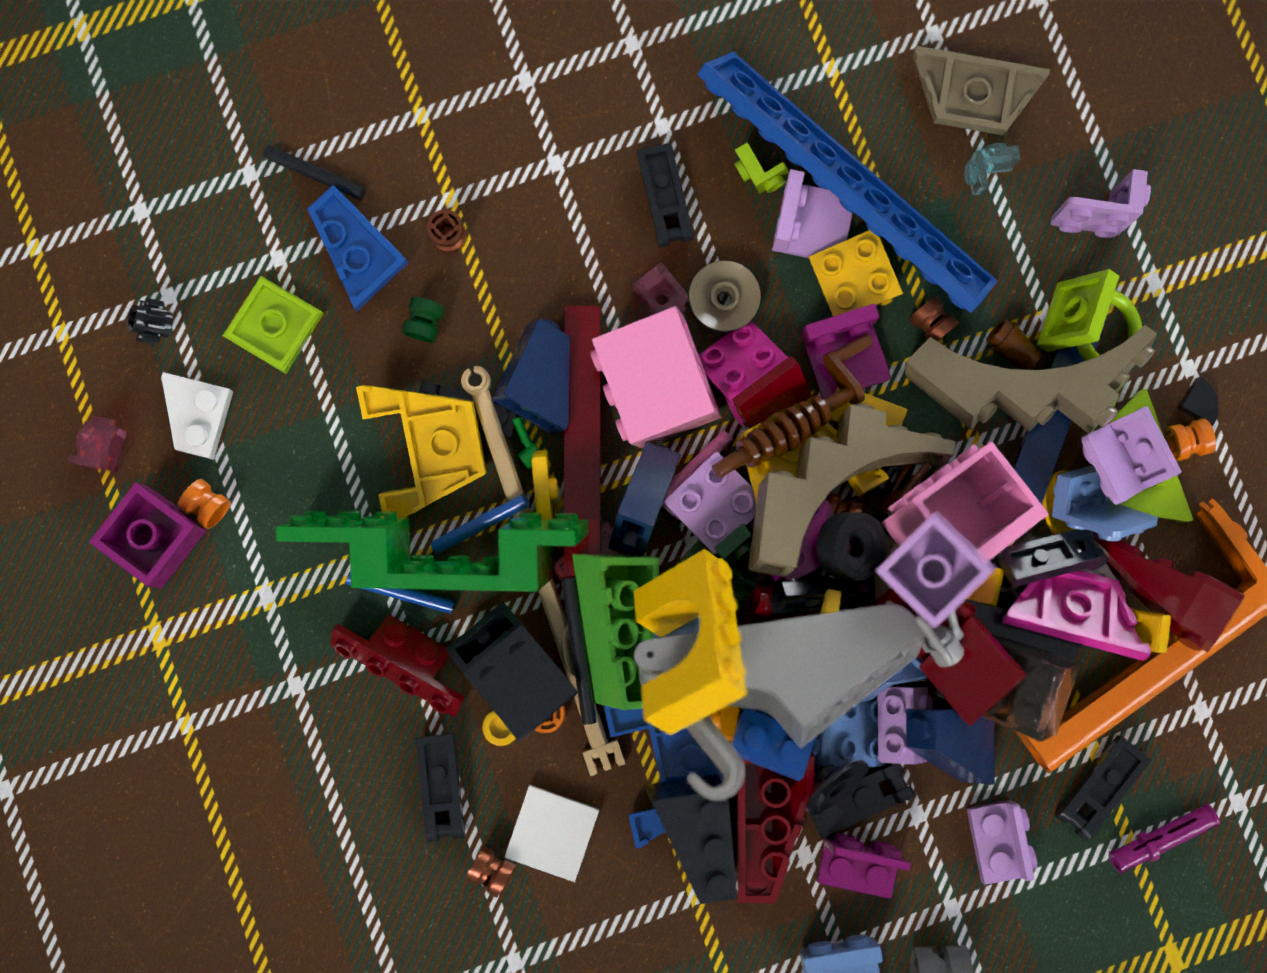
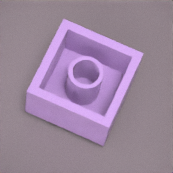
(935, 569)

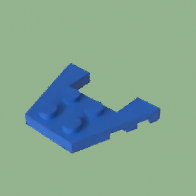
(675, 757)

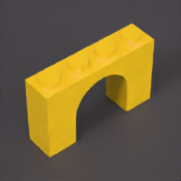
(714, 667)

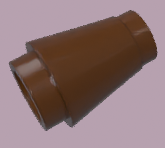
(1013, 344)

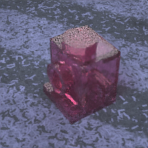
(659, 282)
(99, 445)

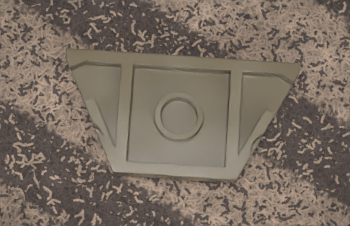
(974, 89)

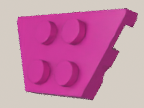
(1080, 610)

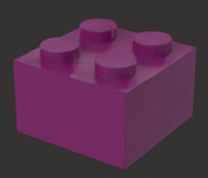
(148, 536)

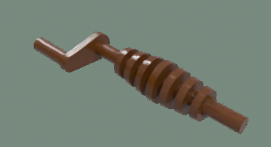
(795, 424)

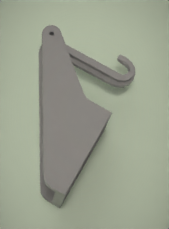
(797, 672)

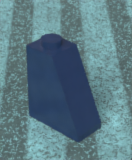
(538, 377)
(644, 500)
(951, 744)

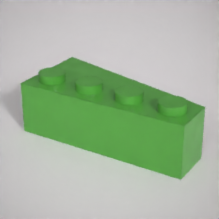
(610, 624)

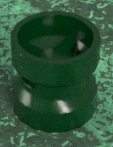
(423, 319)

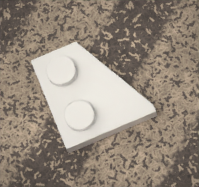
(195, 414)

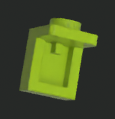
(751, 169)

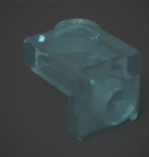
(992, 159)

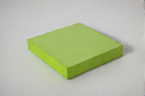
(273, 324)

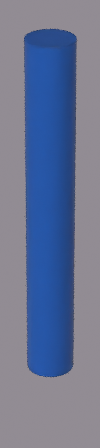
(480, 523)
(415, 596)

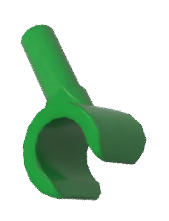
(527, 453)

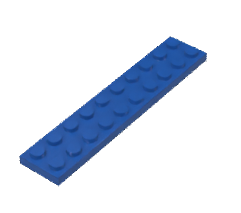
(849, 180)

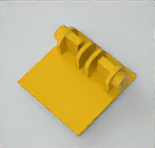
(855, 274)

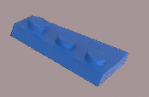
(356, 247)

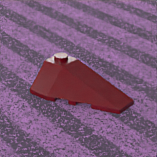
(1197, 604)
(768, 824)

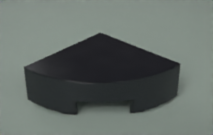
(1200, 401)

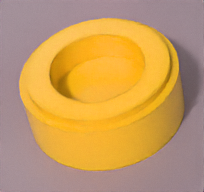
(496, 731)

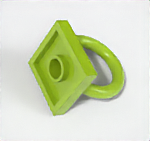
(1081, 310)

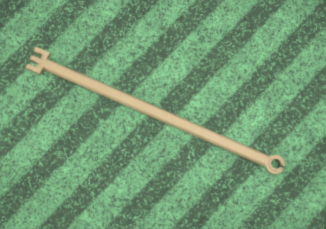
(548, 593)

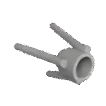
(942, 642)

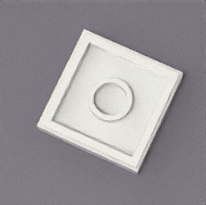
(552, 833)

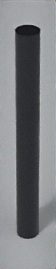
(578, 650)

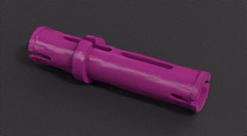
(1151, 845)

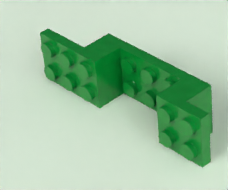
(383, 551)

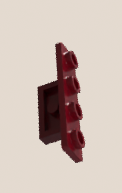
(404, 658)

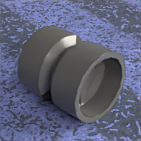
(950, 960)

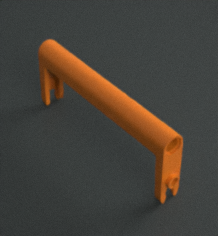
(1158, 671)

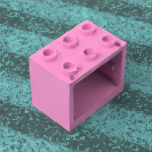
(655, 378)
(975, 495)

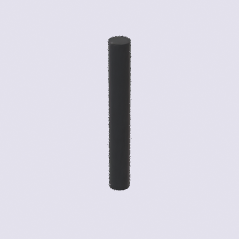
(314, 172)

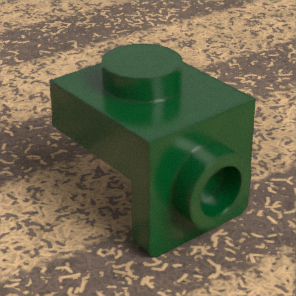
(737, 544)

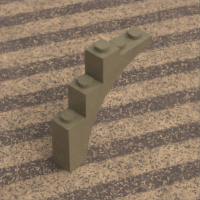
(1030, 397)
(861, 445)

